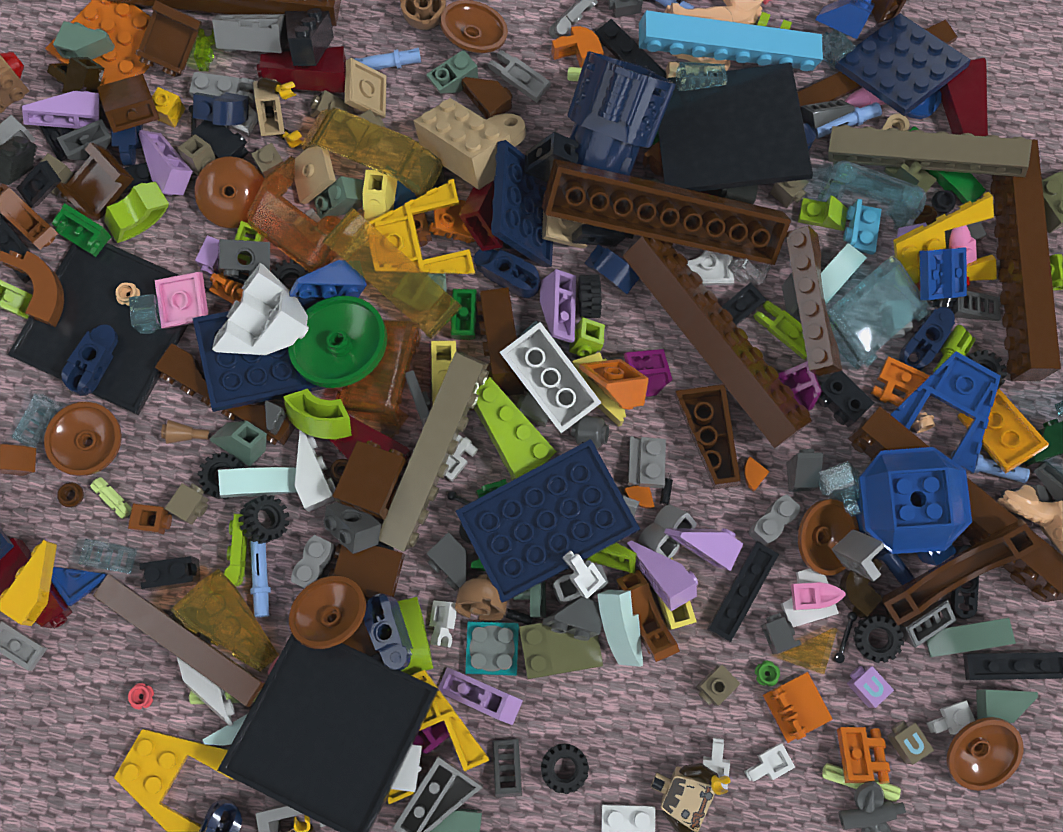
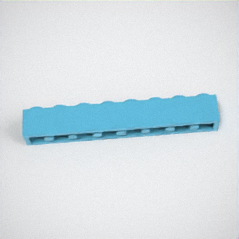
(729, 40)

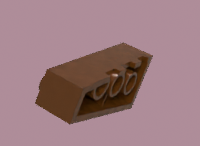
(499, 333)
(711, 430)

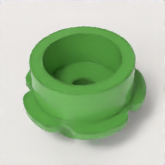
(774, 673)

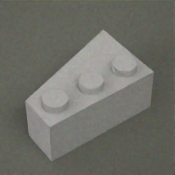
(251, 32)
(437, 797)

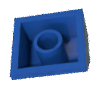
(846, 16)

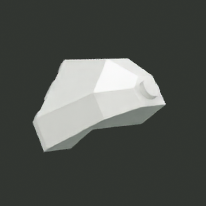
(263, 318)

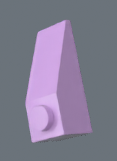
(65, 110)
(164, 164)
(559, 303)
(711, 545)
(665, 576)
(480, 696)

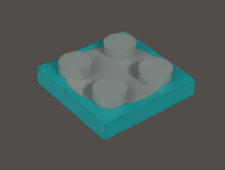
(492, 648)

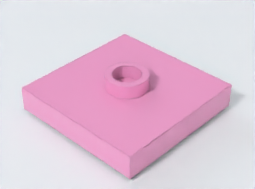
(181, 299)

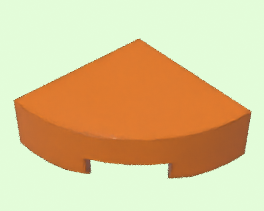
(754, 473)
(640, 494)

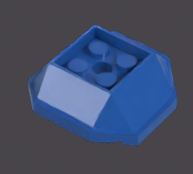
(887, 507)

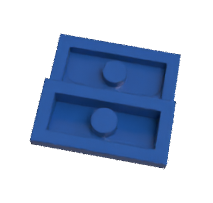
(943, 273)

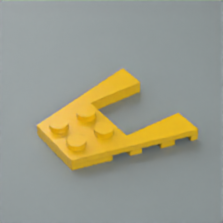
(401, 231)
(932, 237)
(465, 744)
(153, 767)

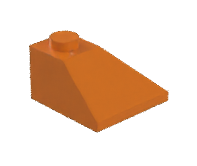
(618, 381)

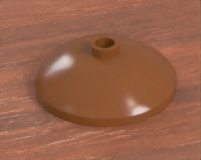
(473, 26)
(211, 187)
(70, 430)
(820, 531)
(322, 603)
(985, 753)

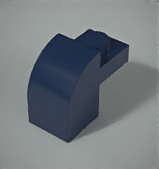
(222, 110)
(612, 268)

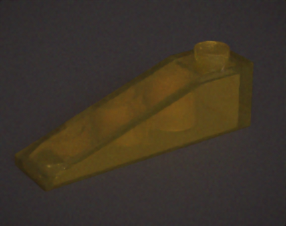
(223, 616)

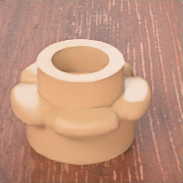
(125, 288)
(923, 422)

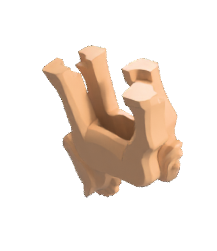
(736, 11)
(1046, 514)

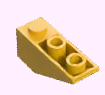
(31, 586)

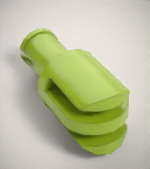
(959, 341)

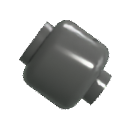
(591, 428)

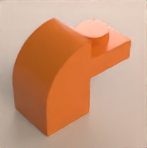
(578, 43)

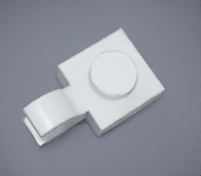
(585, 576)
(442, 619)
(954, 718)
(716, 763)
(773, 763)

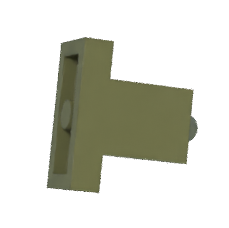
(912, 174)

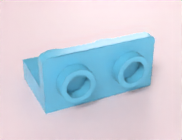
(862, 227)

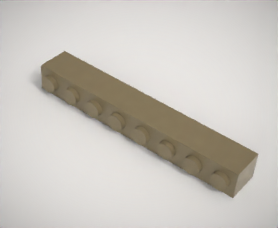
(931, 150)
(432, 451)

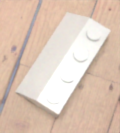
(550, 377)

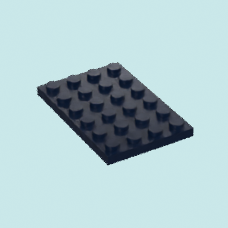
(246, 378)
(542, 516)

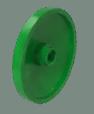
(341, 344)

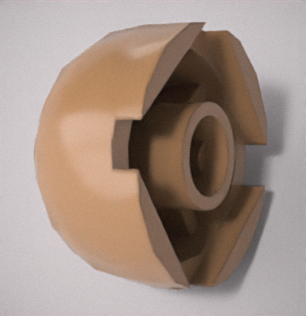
(423, 13)
(480, 598)

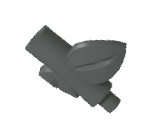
(872, 810)

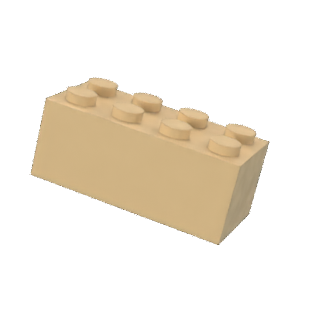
(467, 140)

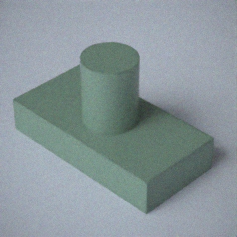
(537, 599)

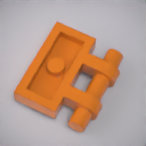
(898, 376)
(856, 755)

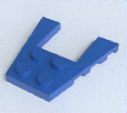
(964, 387)

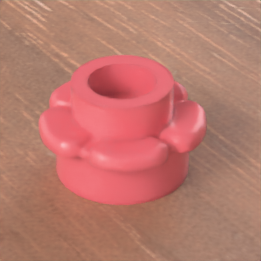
(146, 701)

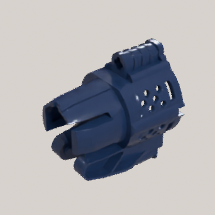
(616, 111)

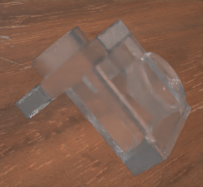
(746, 272)

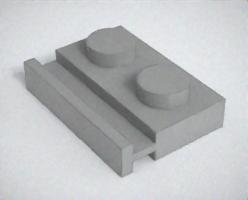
(647, 462)

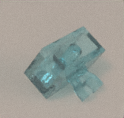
(842, 485)

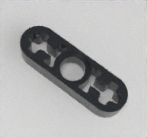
(971, 601)

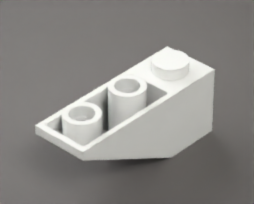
(310, 478)
(208, 692)

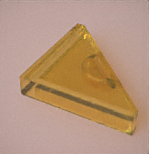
(812, 653)

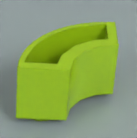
(136, 211)
(317, 416)
(421, 653)

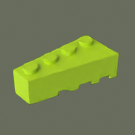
(512, 434)

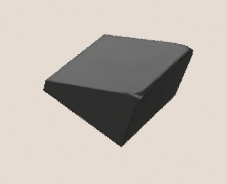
(274, 417)

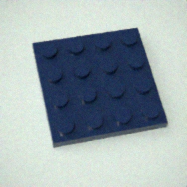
(902, 64)
(519, 206)

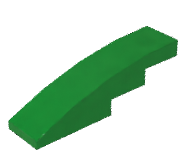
(962, 184)

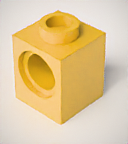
(168, 106)

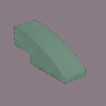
(971, 637)

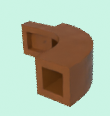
(25, 218)
(48, 292)
(17, 459)
(653, 630)

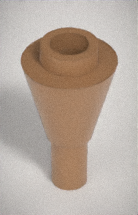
(178, 432)

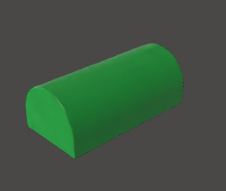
(464, 321)

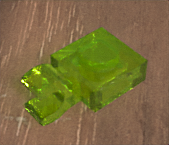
(203, 53)

